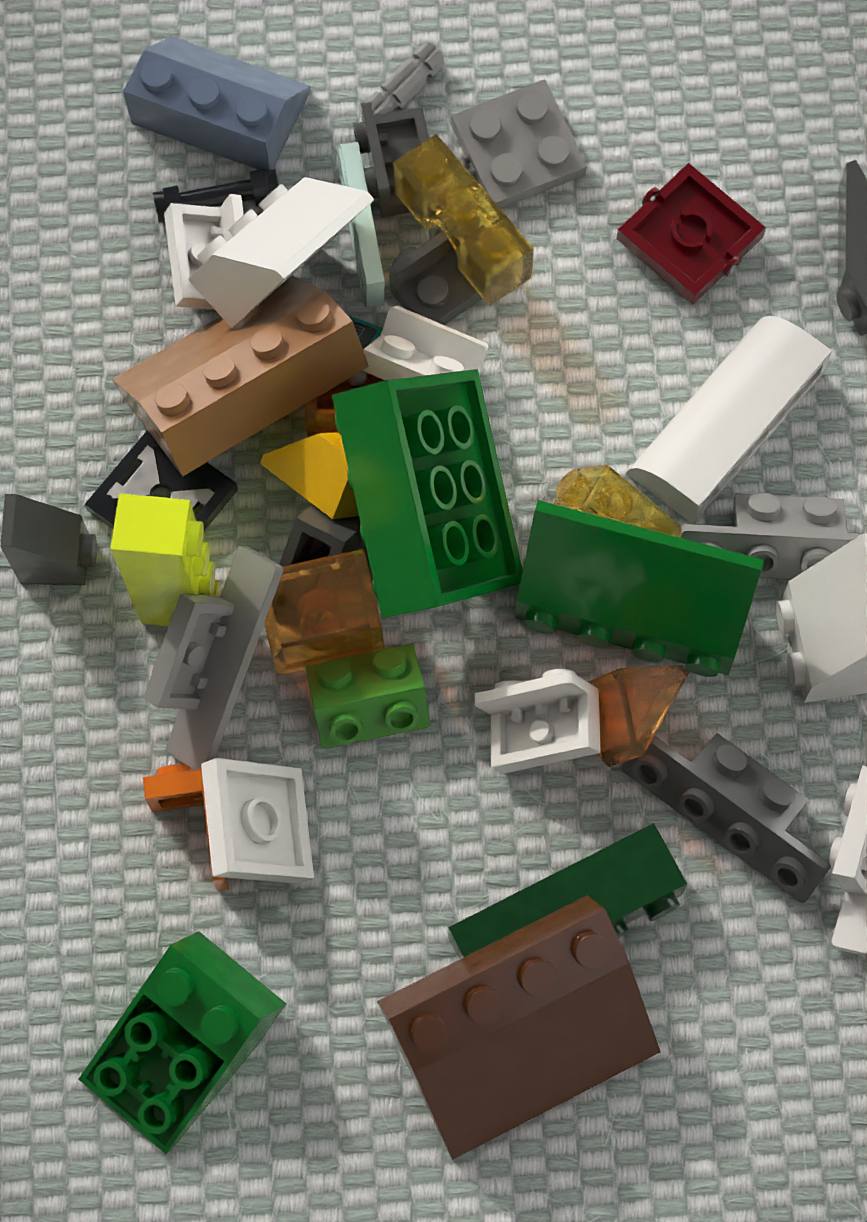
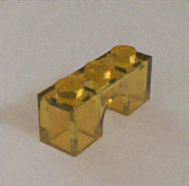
(444, 193)

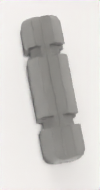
(408, 79)

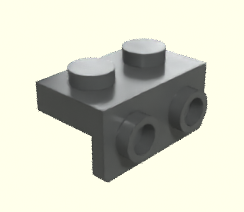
(386, 140)

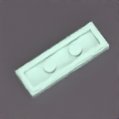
(362, 229)

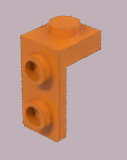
(178, 788)

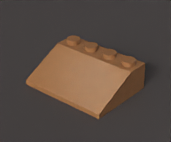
(243, 378)

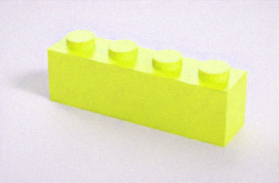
(161, 555)

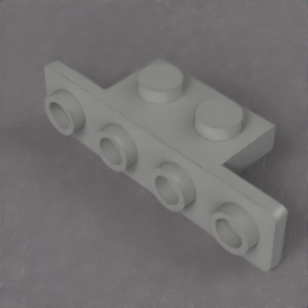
(782, 530)
(210, 654)

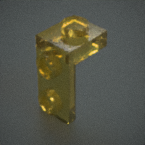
(608, 495)

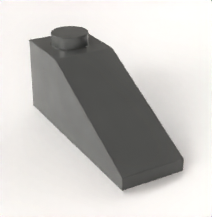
(853, 246)

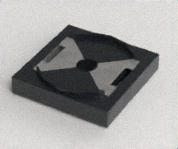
(156, 470)

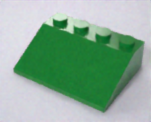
(428, 490)
(635, 589)

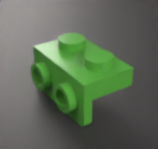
(368, 696)

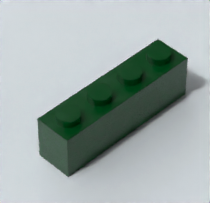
(624, 878)

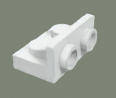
(421, 347)

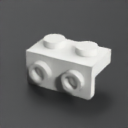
(188, 233)
(541, 720)

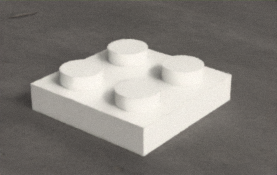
(257, 821)

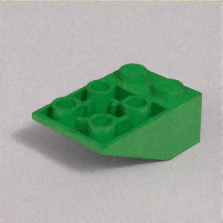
(181, 1039)

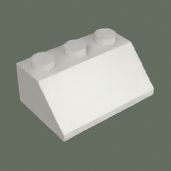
(274, 244)

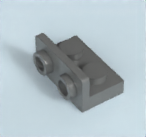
(429, 281)

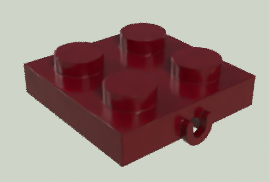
(690, 233)

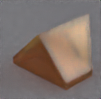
(633, 708)

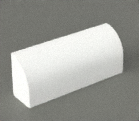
(731, 416)

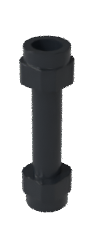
(256, 188)

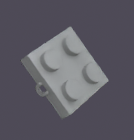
(518, 144)

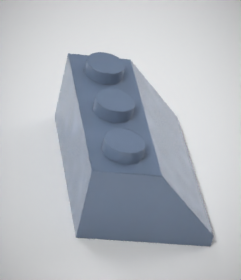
(214, 102)

